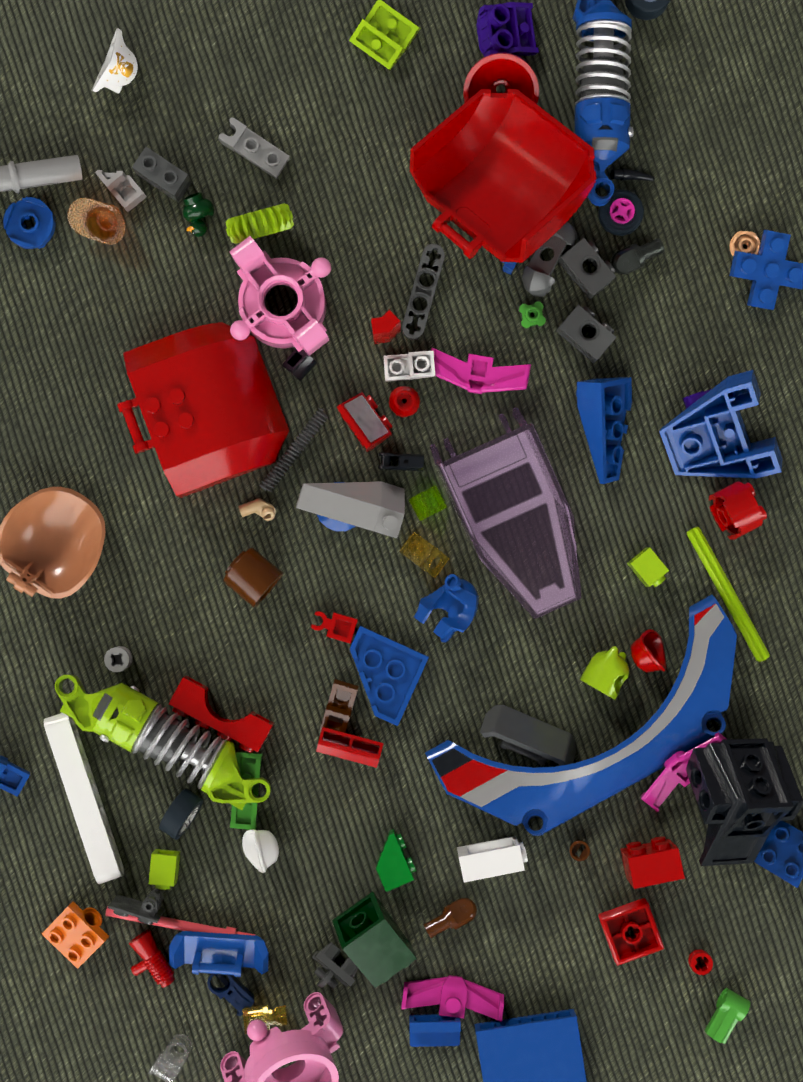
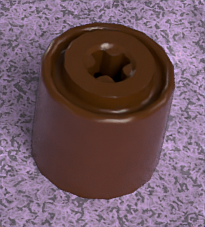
(252, 576)

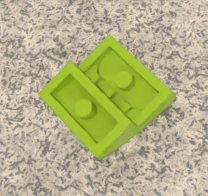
(384, 34)

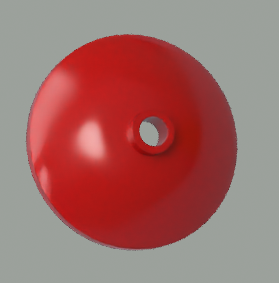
(501, 69)

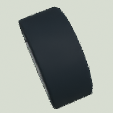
(180, 814)

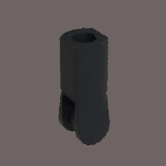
(406, 461)

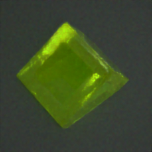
(427, 503)

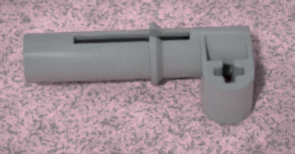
(39, 173)

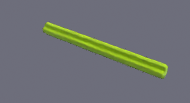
(728, 594)

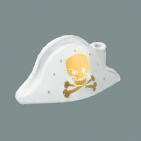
(119, 66)

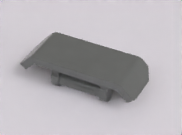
(529, 736)

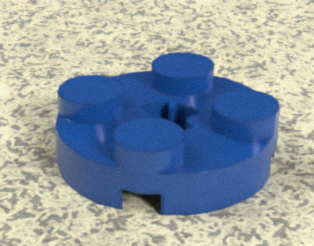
(22, 210)

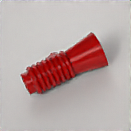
(152, 959)

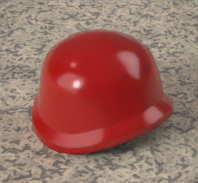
(649, 652)

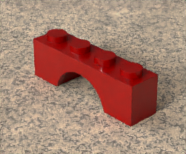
(192, 699)

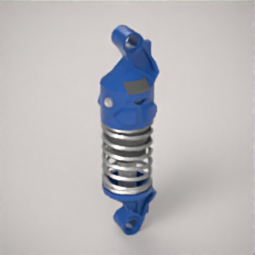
(604, 103)

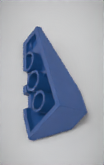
(603, 412)

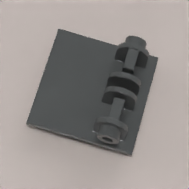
(146, 911)

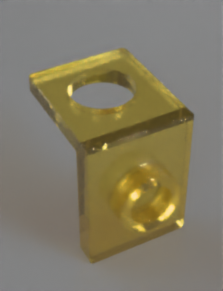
(423, 553)

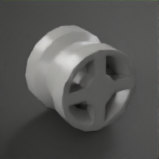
(122, 655)

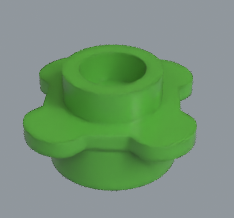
(535, 308)

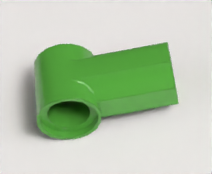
(730, 1010)

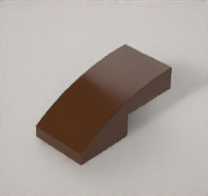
(339, 706)

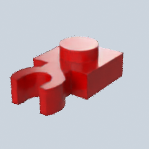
(339, 627)

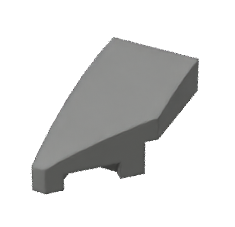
(122, 188)

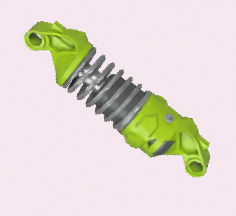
(142, 725)

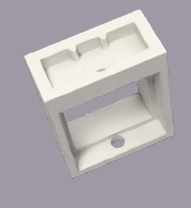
(492, 858)

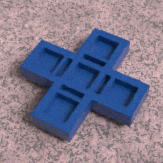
(768, 269)

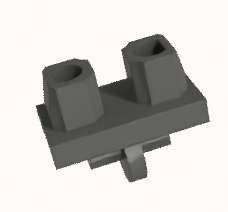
(343, 974)

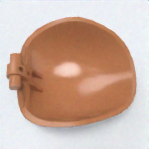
(51, 542)

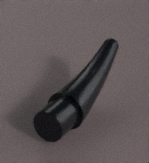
(628, 174)

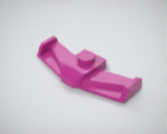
(479, 374)
(673, 774)
(454, 996)

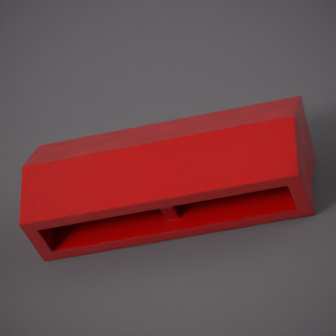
(385, 327)
(349, 747)

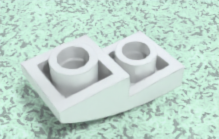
(409, 366)

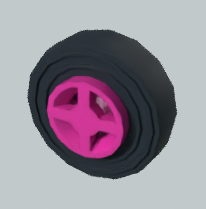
(628, 207)

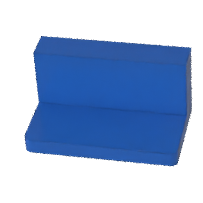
(434, 1030)

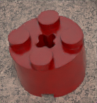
(737, 509)

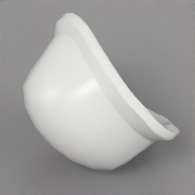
(260, 848)

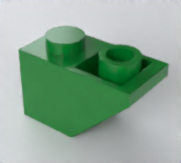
(392, 863)

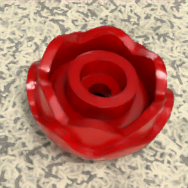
(409, 407)

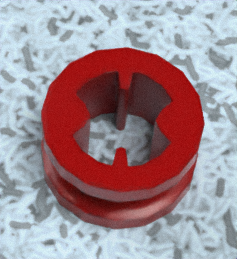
(708, 962)

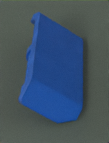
(218, 952)

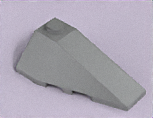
(361, 504)

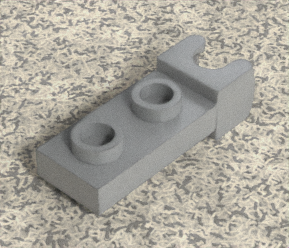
(254, 148)

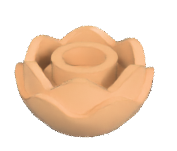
(746, 238)

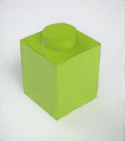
(648, 568)
(164, 868)

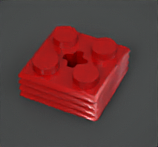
(645, 938)

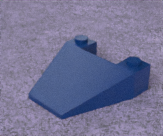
(713, 438)

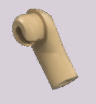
(259, 507)

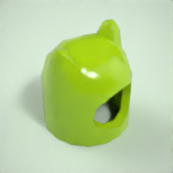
(607, 672)

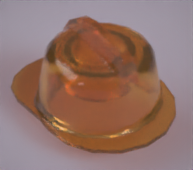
(97, 220)

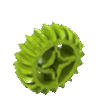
(259, 223)

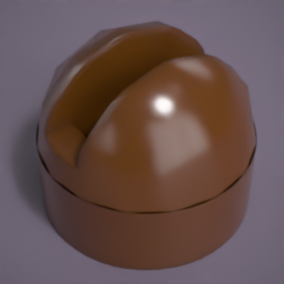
(575, 847)

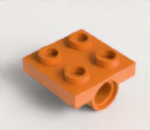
(76, 933)

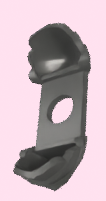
(537, 274)

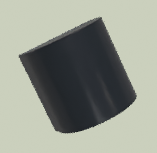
(299, 364)

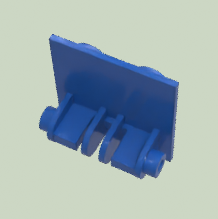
(783, 853)

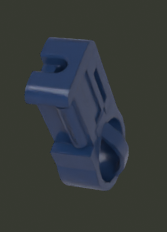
(233, 992)

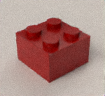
(652, 862)

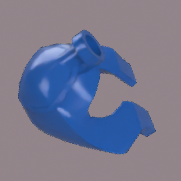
(455, 597)

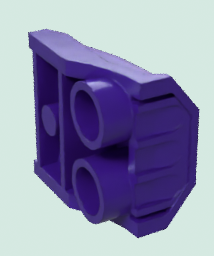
(506, 29)

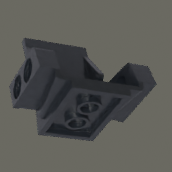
(741, 796)

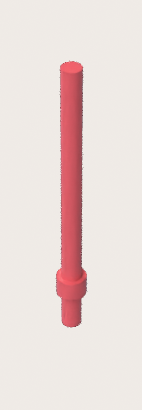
(180, 924)

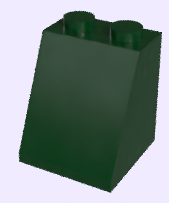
(373, 940)

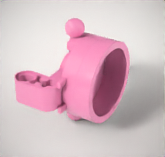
(259, 274)
(273, 1048)

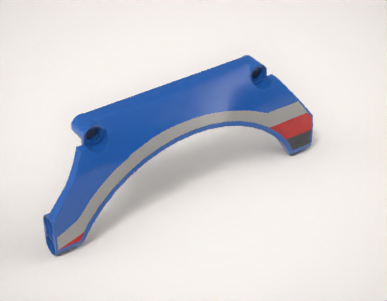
(568, 790)

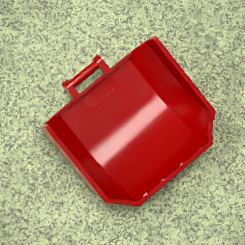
(502, 174)
(204, 406)

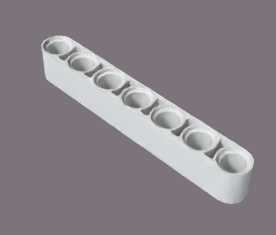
(84, 798)

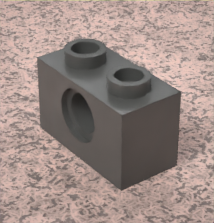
(162, 174)
(589, 283)
(590, 347)

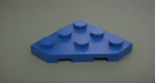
(387, 672)

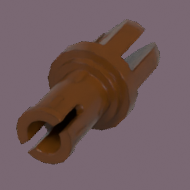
(454, 916)

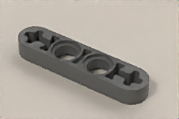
(420, 291)

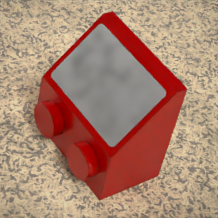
(364, 421)

